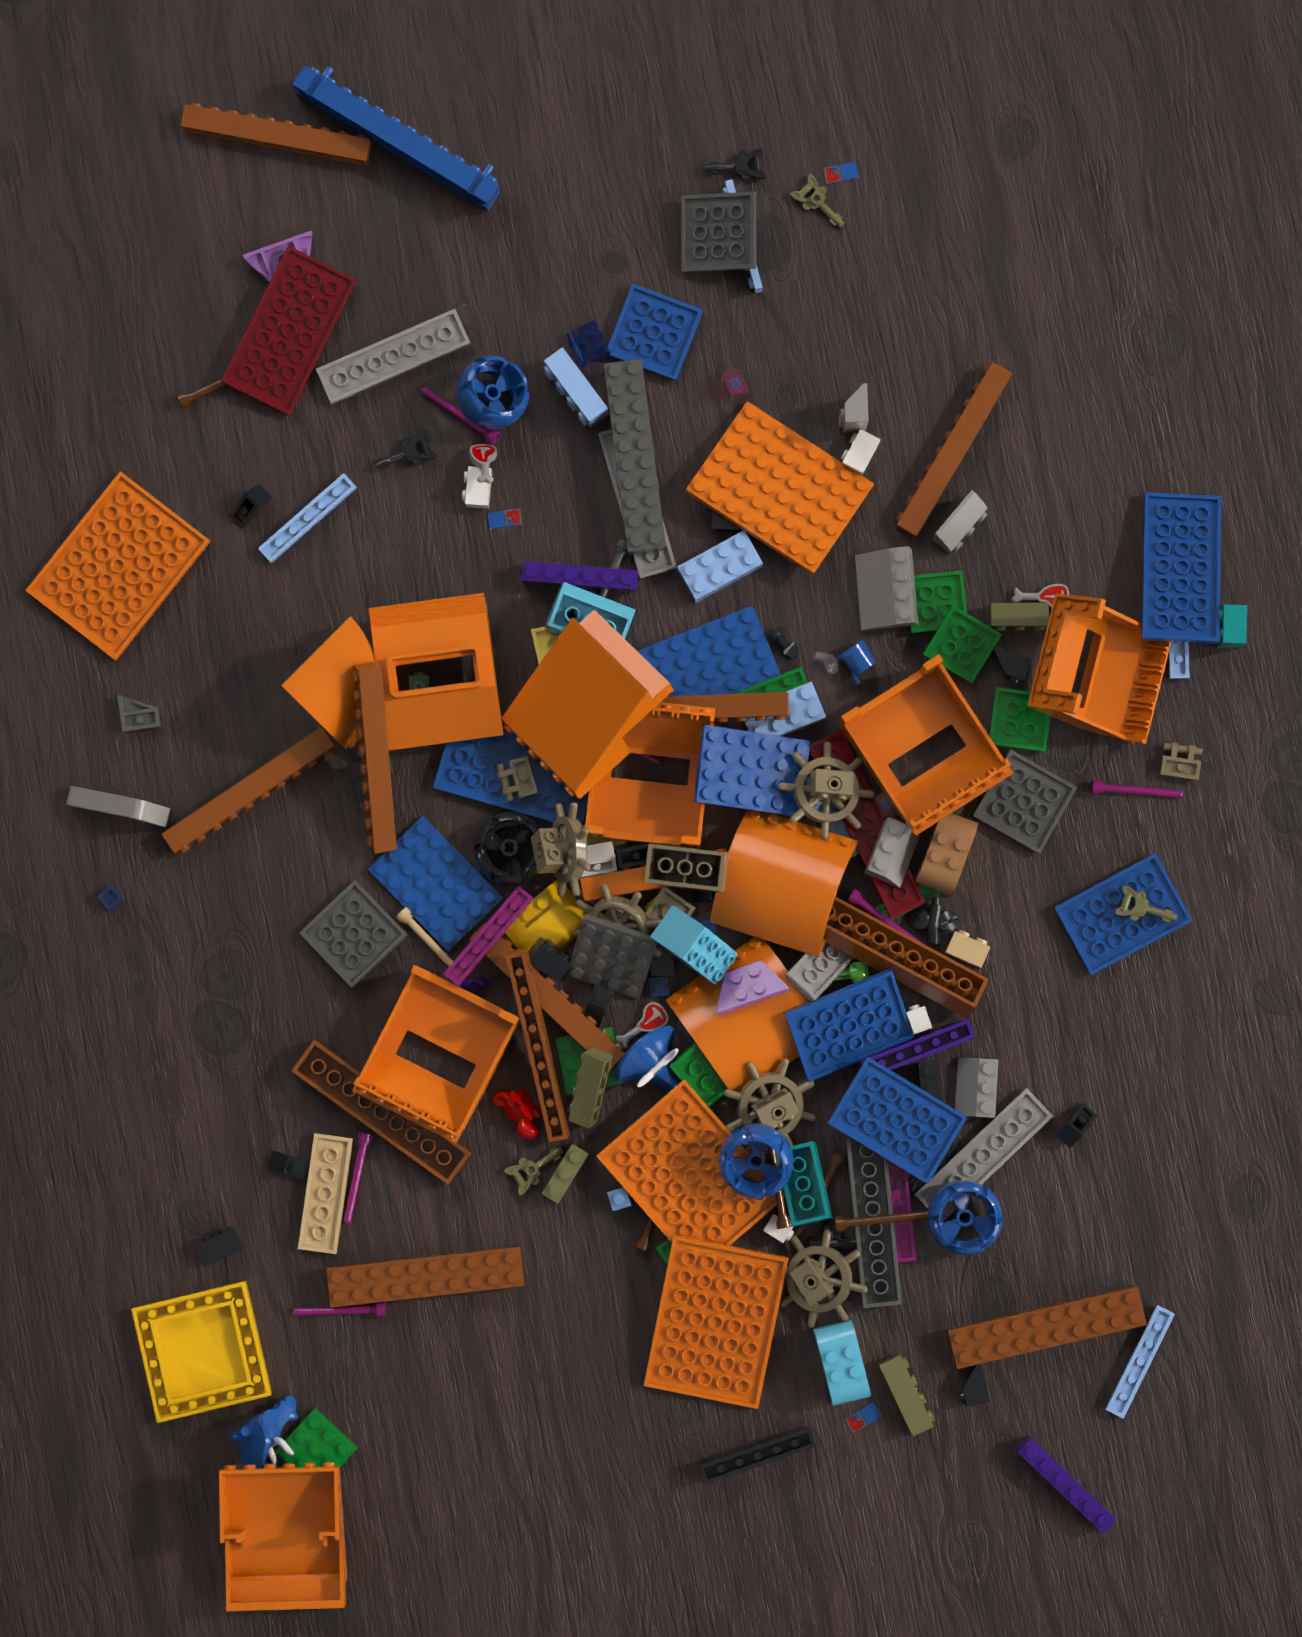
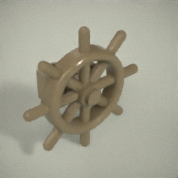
(826, 786)
(562, 849)
(621, 912)
(772, 1108)
(812, 1283)

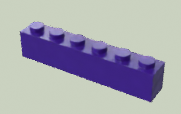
(580, 576)
(924, 1045)
(1065, 1484)

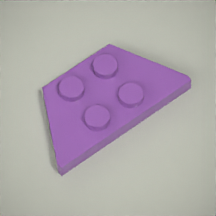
(268, 258)
(749, 986)

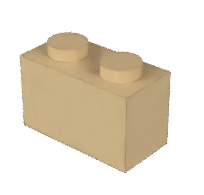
(967, 949)

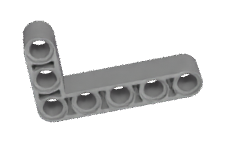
(118, 805)

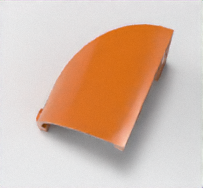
(326, 684)

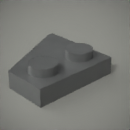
(137, 715)

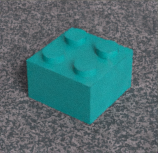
(1233, 626)

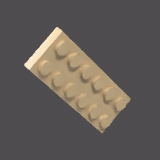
(325, 1193)

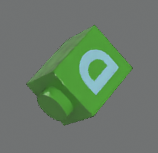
(419, 681)

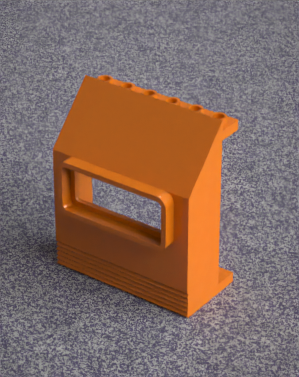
(431, 633)
(1119, 675)
(907, 718)
(652, 809)
(452, 1021)

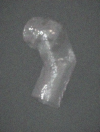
(829, 661)

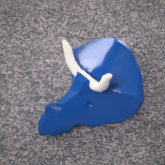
(650, 1060)
(263, 1432)

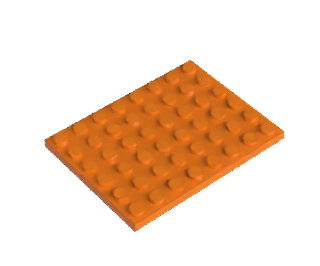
(779, 488)
(118, 565)
(674, 1172)
(716, 1321)

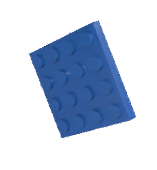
(655, 331)

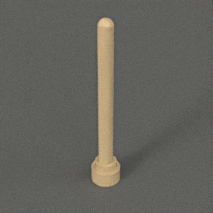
(406, 917)

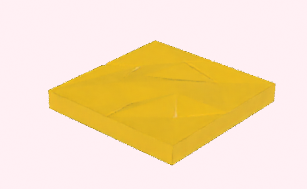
(201, 1351)

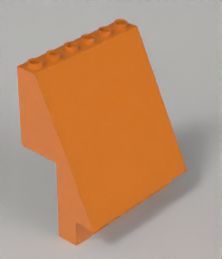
(584, 702)
(283, 1537)

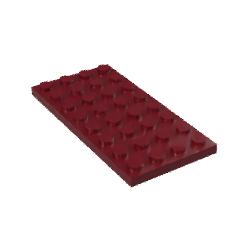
(288, 330)

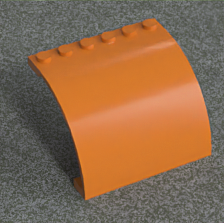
(782, 881)
(743, 1035)

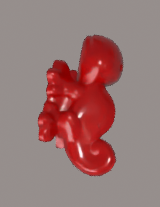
(519, 1109)

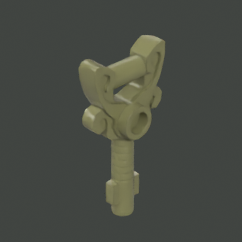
(816, 200)
(1141, 907)
(532, 1169)

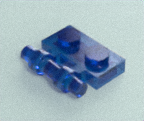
(594, 341)

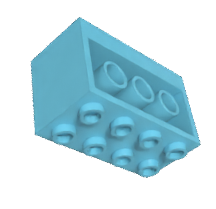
(582, 604)
(694, 945)

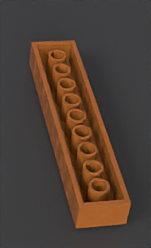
(909, 959)
(336, 1081)
(425, 1276)
(1046, 1327)

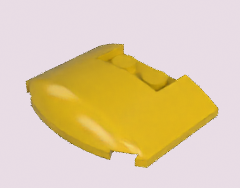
(547, 917)

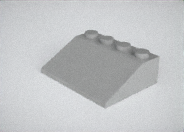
(886, 588)

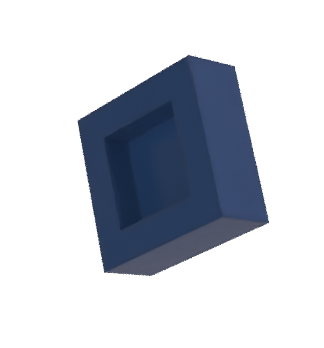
(110, 897)
(659, 986)

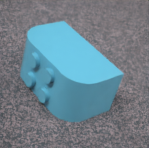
(842, 1362)

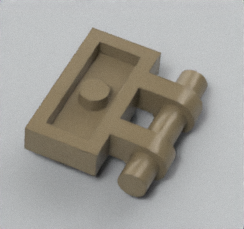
(1181, 767)
(522, 776)

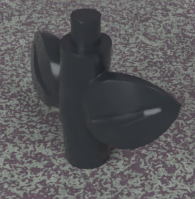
(933, 920)
(836, 1241)

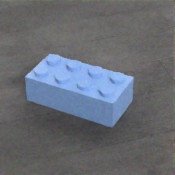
(576, 388)
(719, 566)
(804, 711)

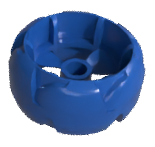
(485, 407)
(733, 1168)
(946, 1232)

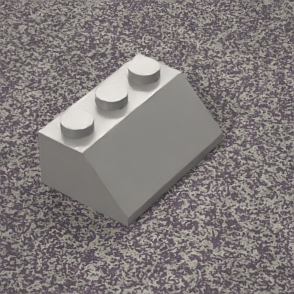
(855, 412)
(961, 523)
(892, 852)
(976, 1087)

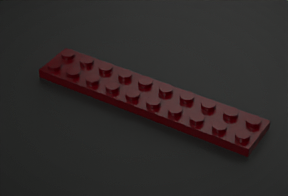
(894, 899)

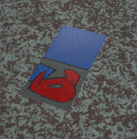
(840, 172)
(505, 518)
(704, 916)
(863, 1417)

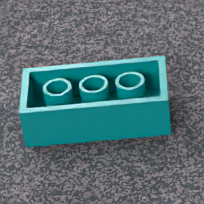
(806, 1188)

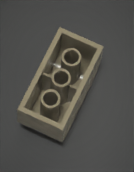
(686, 868)

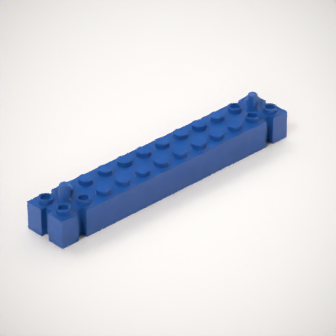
(396, 138)

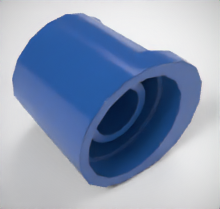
(857, 659)

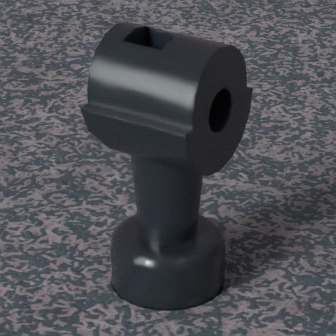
(790, 649)

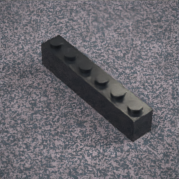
(757, 1454)

